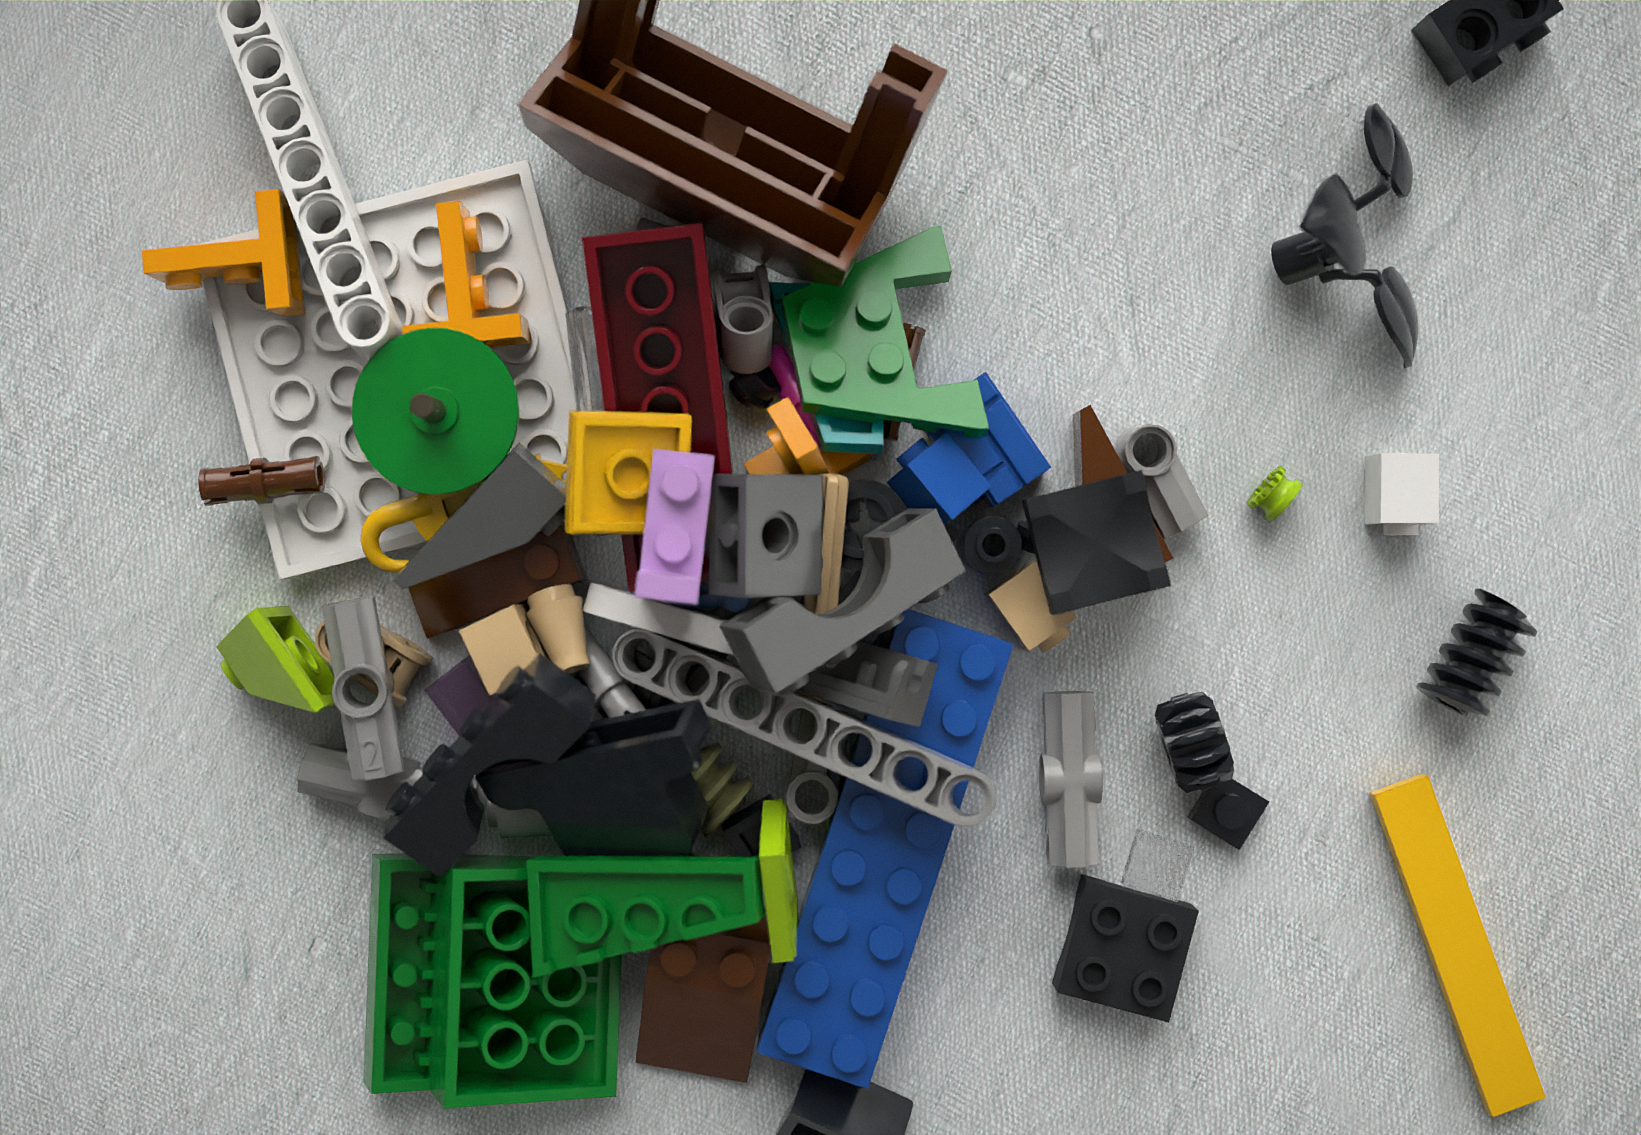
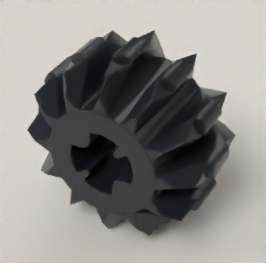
(1194, 742)

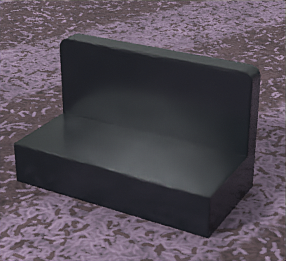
(841, 1108)

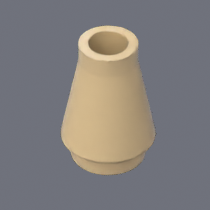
(560, 626)

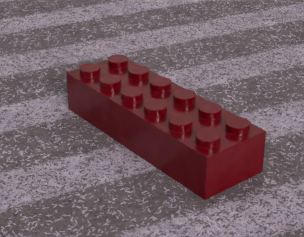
(658, 340)

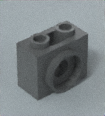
(765, 535)

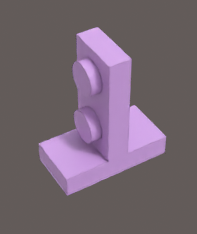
(675, 526)

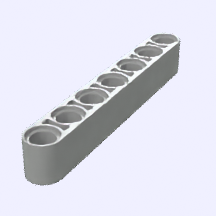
(834, 727)

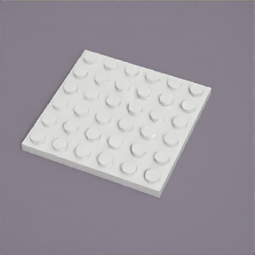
(299, 376)

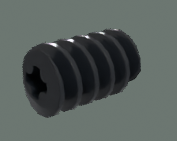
(1478, 654)

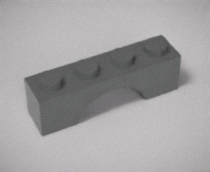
(902, 565)

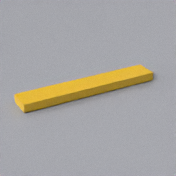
(1457, 945)

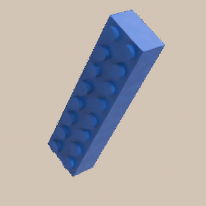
(879, 869)

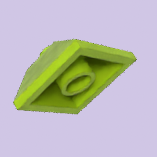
(277, 660)

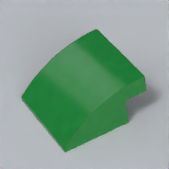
(458, 994)

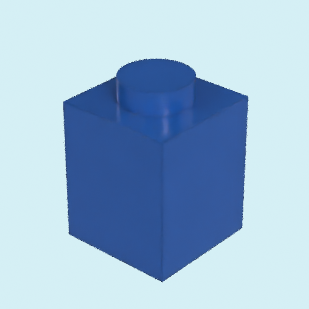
(938, 478)

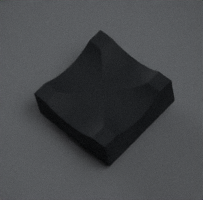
(1096, 542)
(1125, 948)

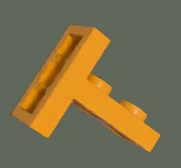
(242, 260)
(465, 289)
(796, 451)

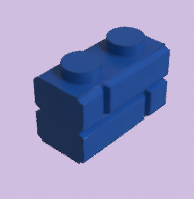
(1006, 454)

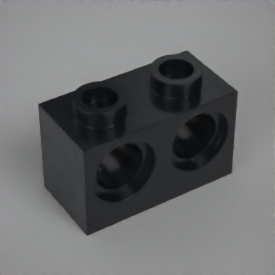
(1491, 29)

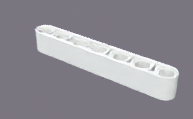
(292, 153)

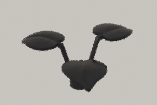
(1335, 236)

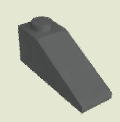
(496, 517)

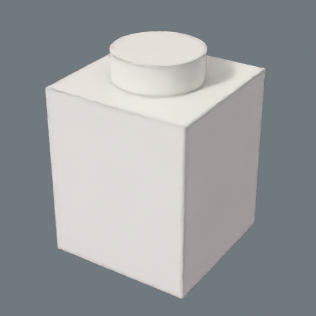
(1401, 492)

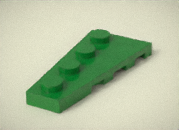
(628, 904)

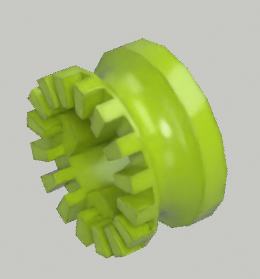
(1275, 495)

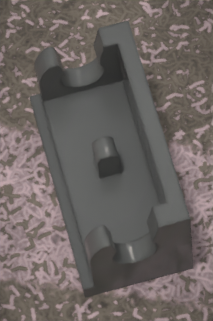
(876, 683)

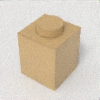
(1025, 610)

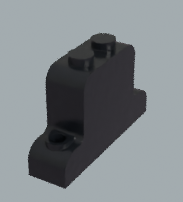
(617, 786)

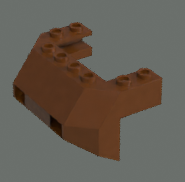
(727, 145)

